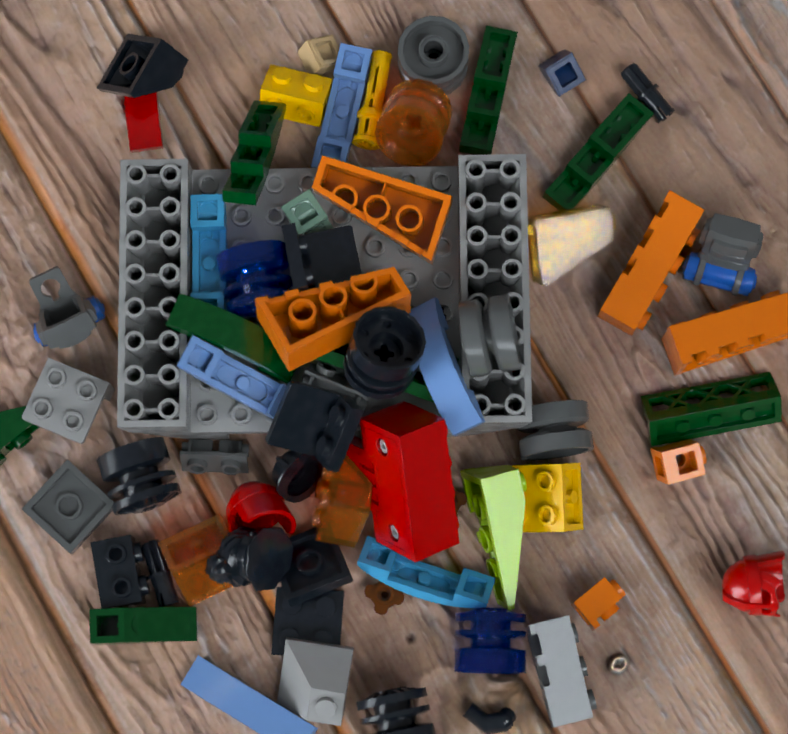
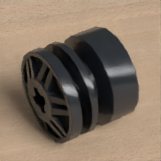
(384, 352)
(140, 480)
(396, 711)

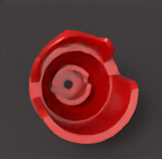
(257, 506)
(755, 584)

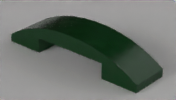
(229, 333)

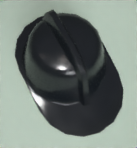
(296, 475)

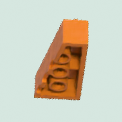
(391, 206)
(651, 263)
(323, 318)
(727, 332)

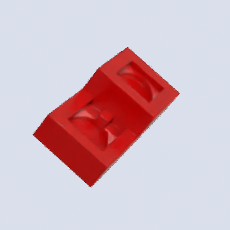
(143, 123)

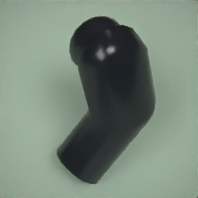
(493, 722)

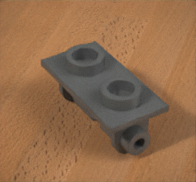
(325, 377)
(198, 457)

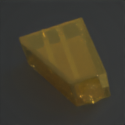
(566, 239)

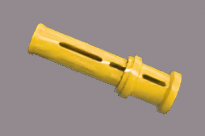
(373, 102)

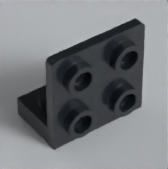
(321, 256)
(315, 423)

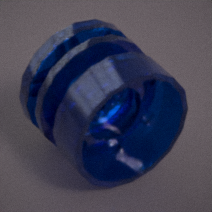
(255, 272)
(490, 642)

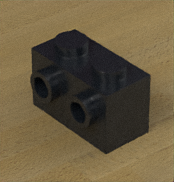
(119, 572)

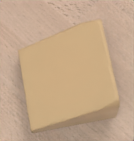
(319, 54)

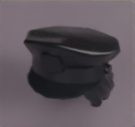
(251, 557)

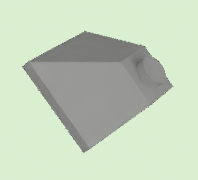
(315, 680)

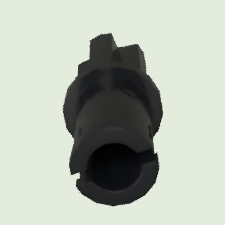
(647, 92)
(159, 574)

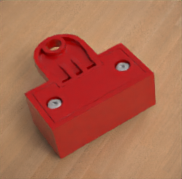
(411, 479)

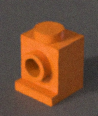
(691, 464)
(599, 602)

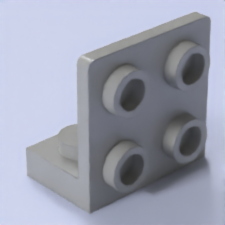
(66, 400)

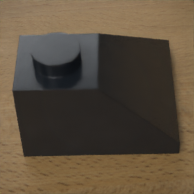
(143, 67)

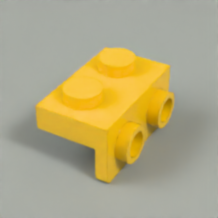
(300, 91)

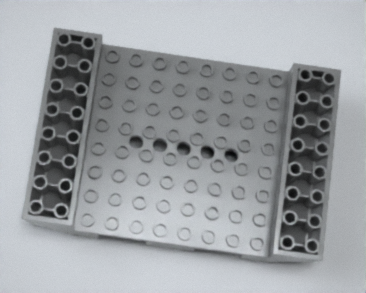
(477, 258)

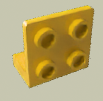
(552, 497)

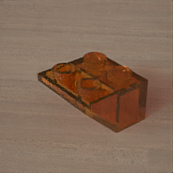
(342, 505)
(188, 556)

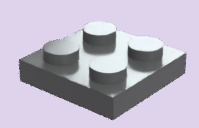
(69, 507)

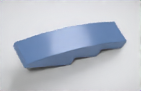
(242, 701)

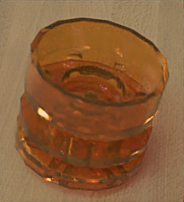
(414, 122)

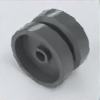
(436, 38)
(489, 335)
(556, 431)

